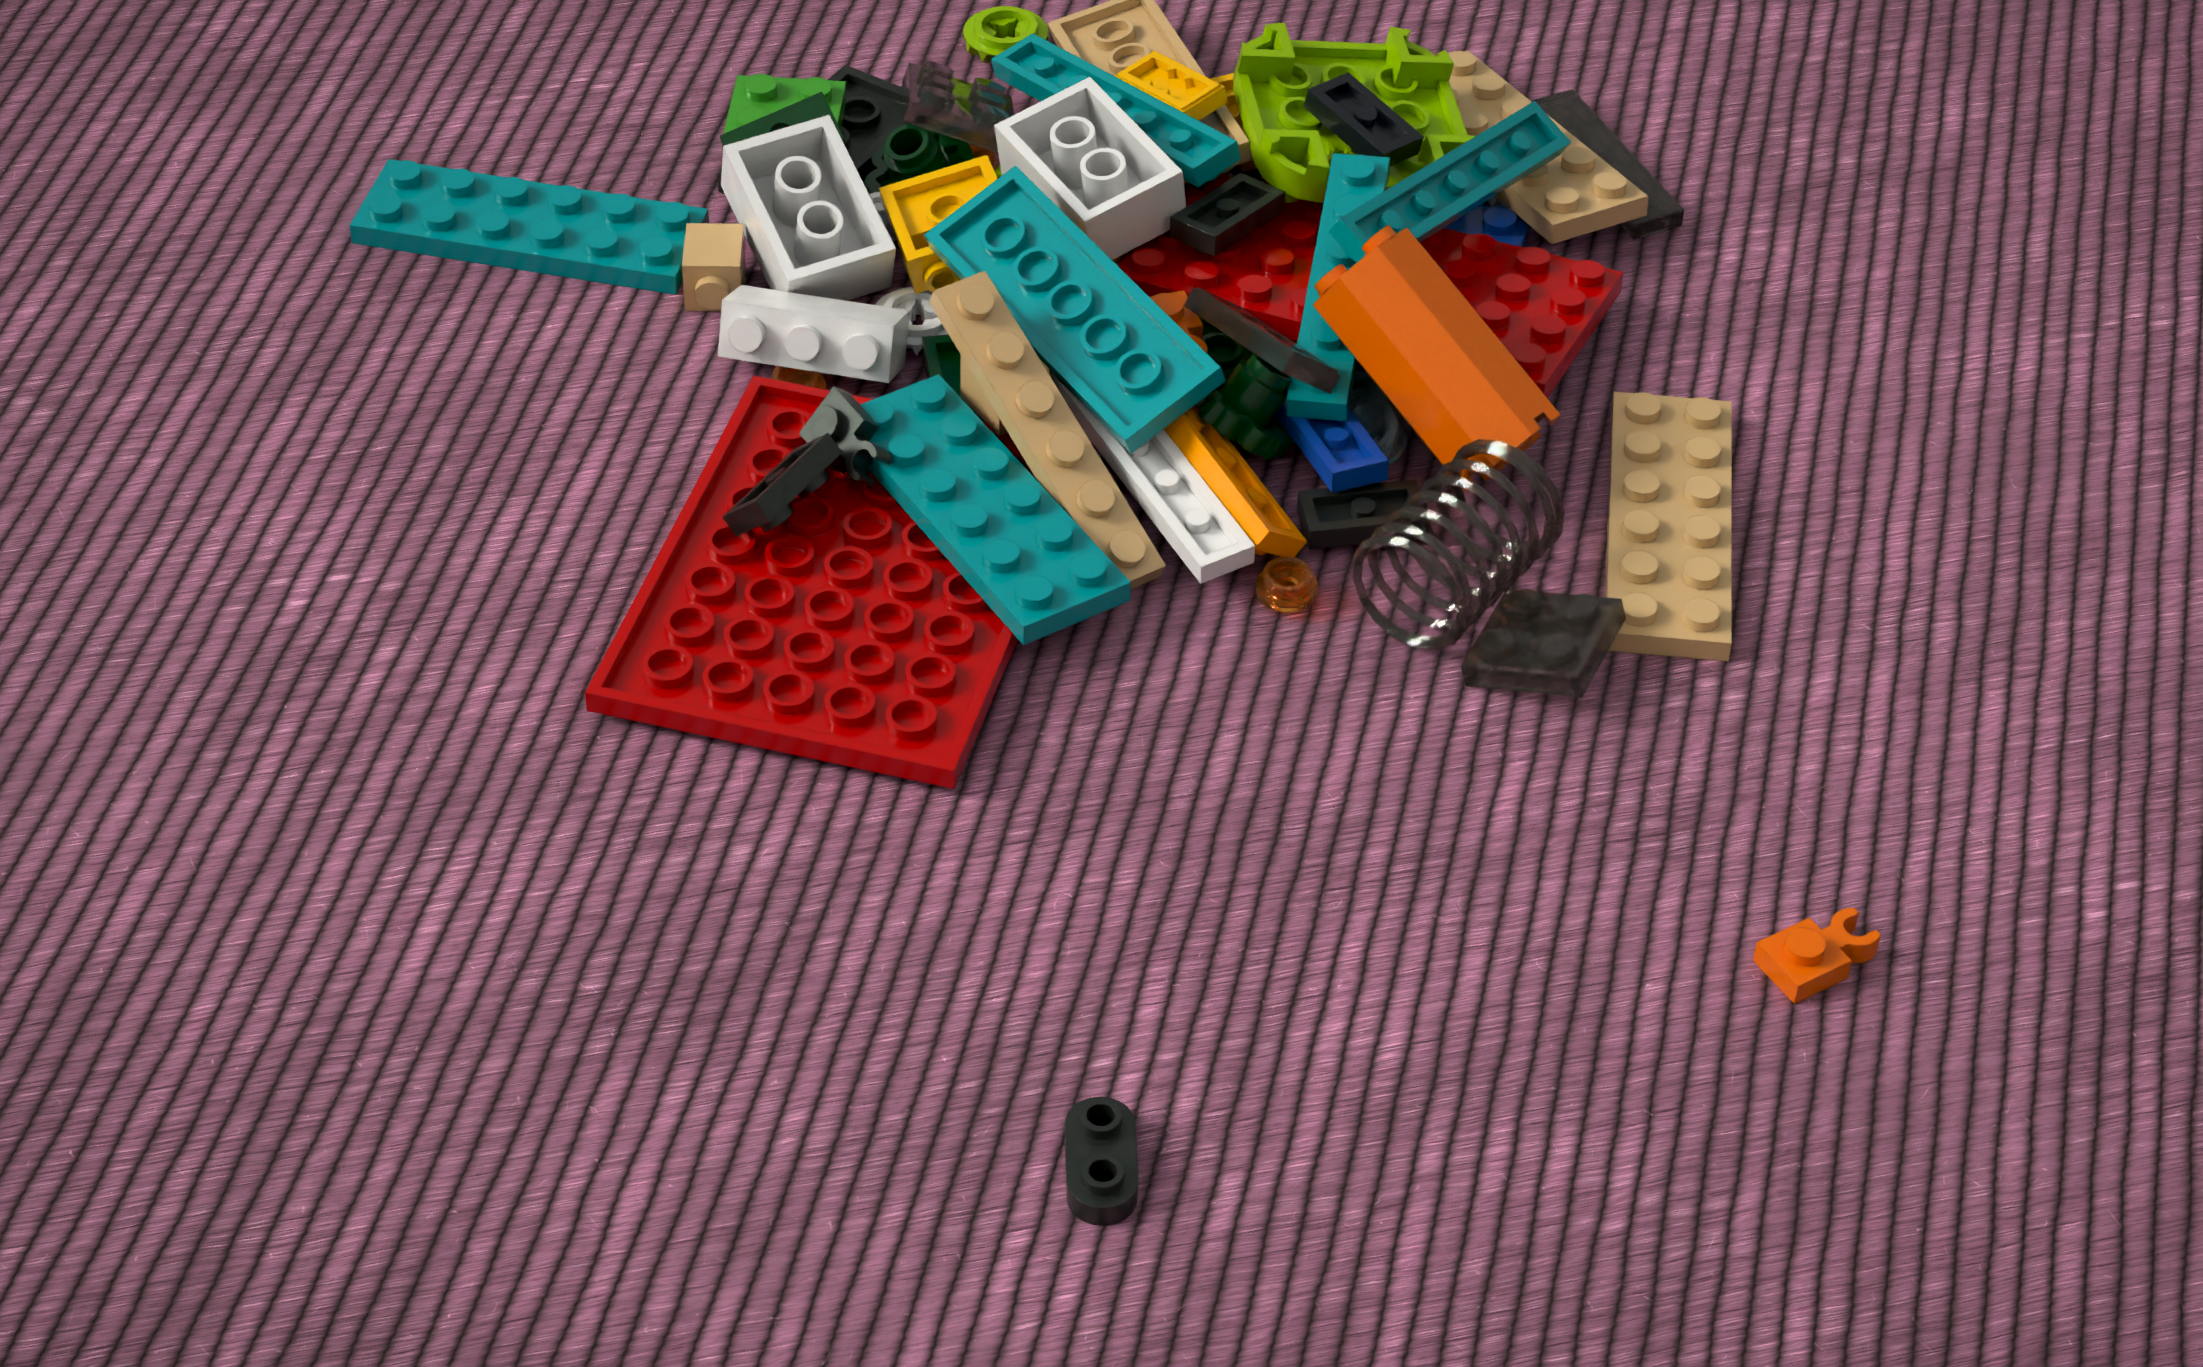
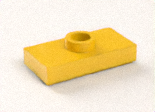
(1175, 85)

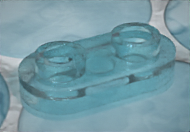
(1378, 416)

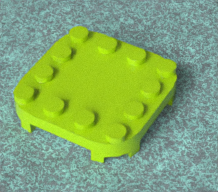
(1294, 146)

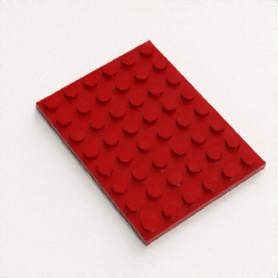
(811, 638)

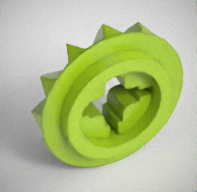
(994, 28)

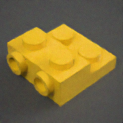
(920, 205)

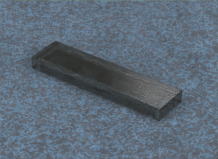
(1581, 121)
(1262, 340)

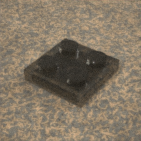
(1543, 642)

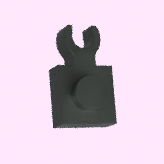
(851, 430)

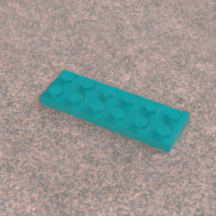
(526, 225)
(1078, 309)
(989, 513)

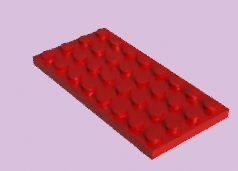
(1529, 298)

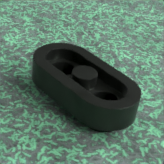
(1101, 1147)

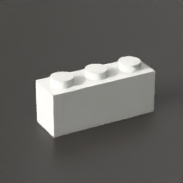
(813, 333)

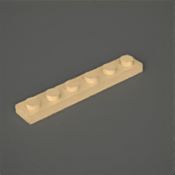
(1043, 423)

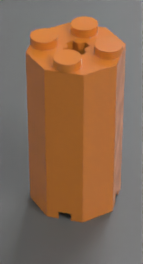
(1431, 351)

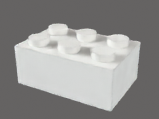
(1094, 166)
(808, 212)

